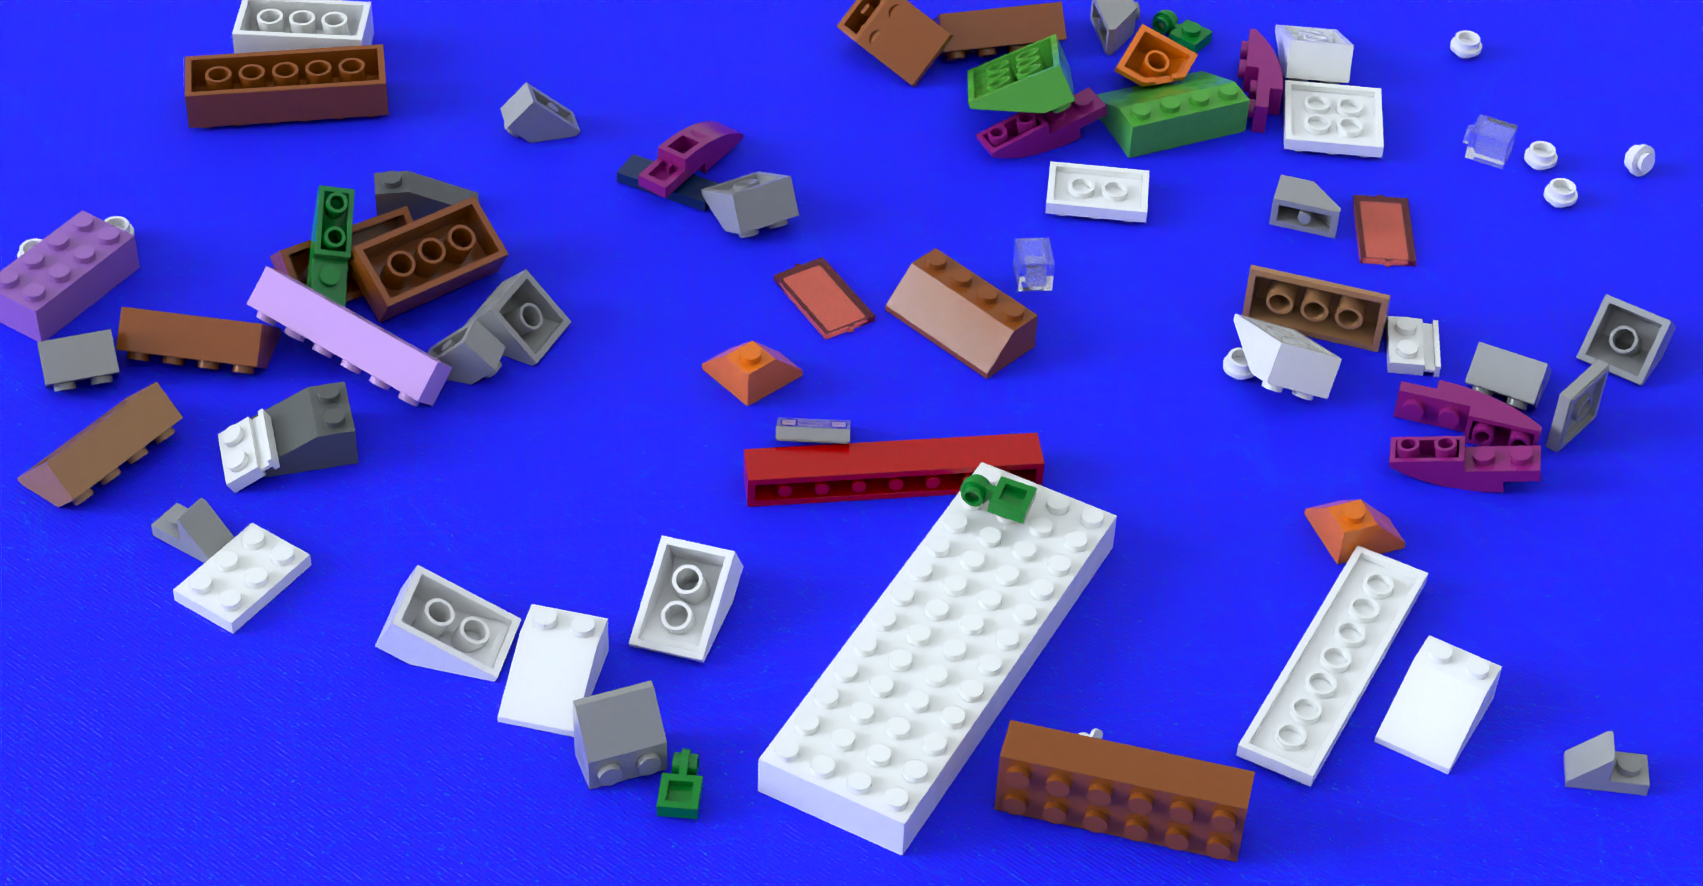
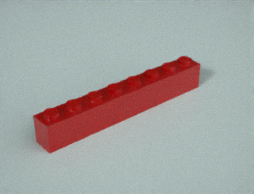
(883, 468)

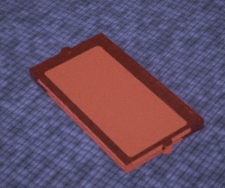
(1384, 230)
(824, 298)

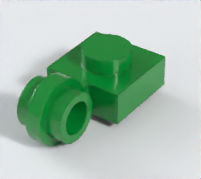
(1186, 34)
(1007, 499)
(682, 789)

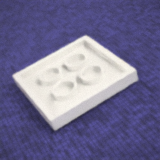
(1333, 119)

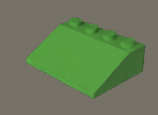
(1024, 80)
(1174, 113)

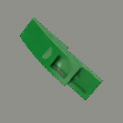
(331, 242)

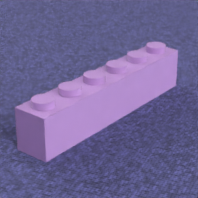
(349, 336)

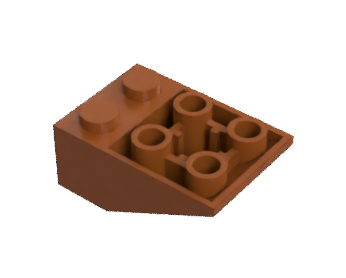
(896, 35)

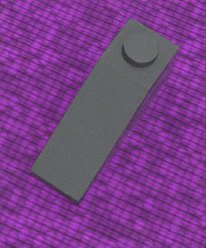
(417, 192)

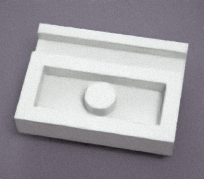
(1412, 346)
(248, 451)

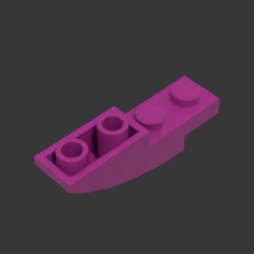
(1261, 78)
(1039, 132)
(686, 152)
(1462, 409)
(1453, 465)

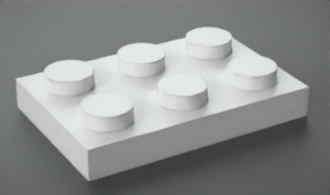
(1097, 192)
(242, 577)

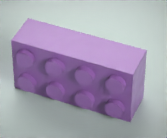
(65, 275)

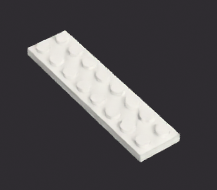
(1332, 666)

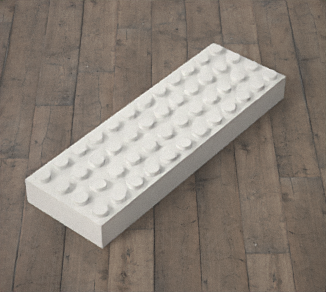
(934, 664)

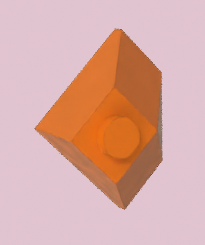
(1155, 59)
(751, 371)
(1353, 523)

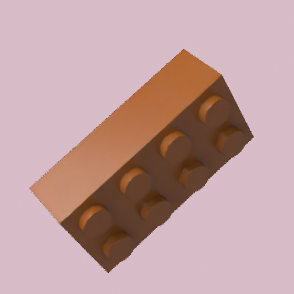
(426, 259)

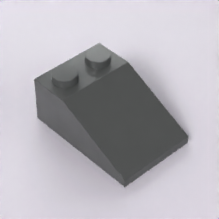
(313, 430)

